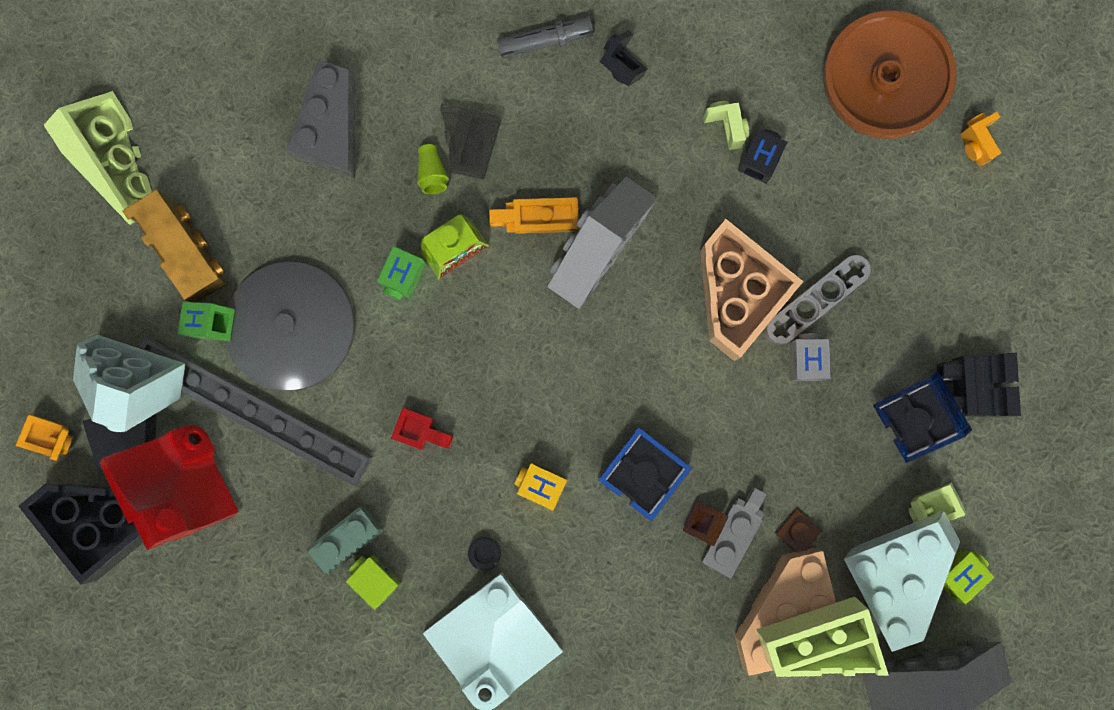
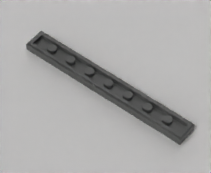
(266, 418)

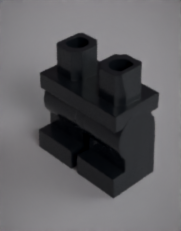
(975, 381)

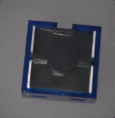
(923, 417)

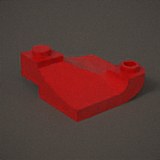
(169, 486)

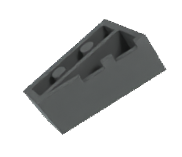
(326, 121)

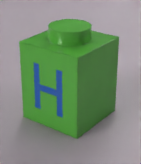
(401, 274)
(206, 321)

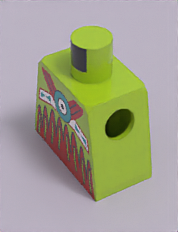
(452, 245)

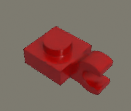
(417, 430)

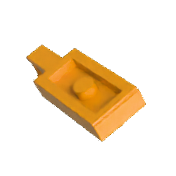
(537, 215)

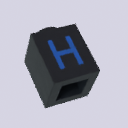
(763, 155)

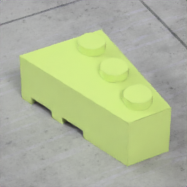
(824, 642)

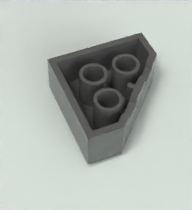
(941, 678)

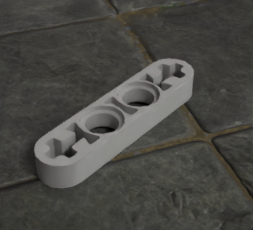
(817, 300)

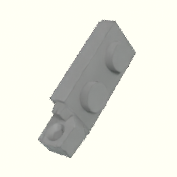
(737, 534)

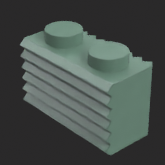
(345, 539)

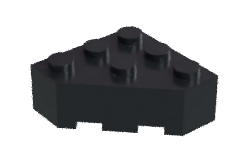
(82, 527)

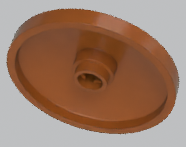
(889, 74)

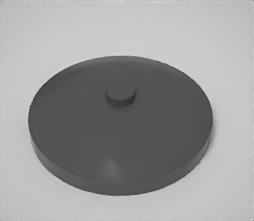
(290, 326)

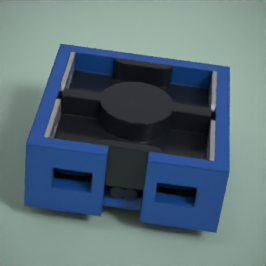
(645, 473)

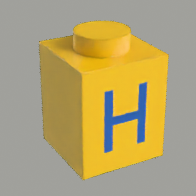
(540, 486)

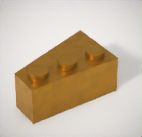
(177, 245)

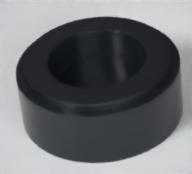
(484, 553)

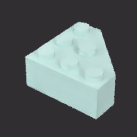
(124, 382)
(905, 576)

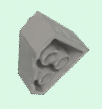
(600, 240)

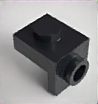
(620, 62)

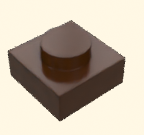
(705, 523)
(798, 531)

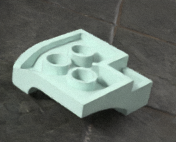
(492, 642)

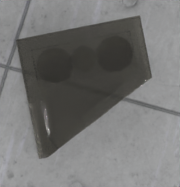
(469, 139)

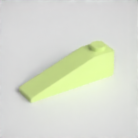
(98, 146)

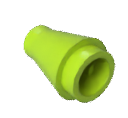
(431, 172)

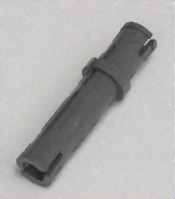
(547, 36)

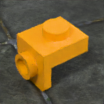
(978, 140)
(44, 437)

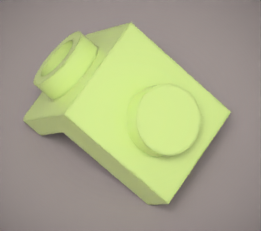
(735, 127)
(935, 501)

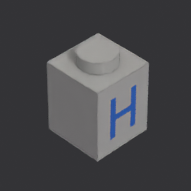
(810, 358)

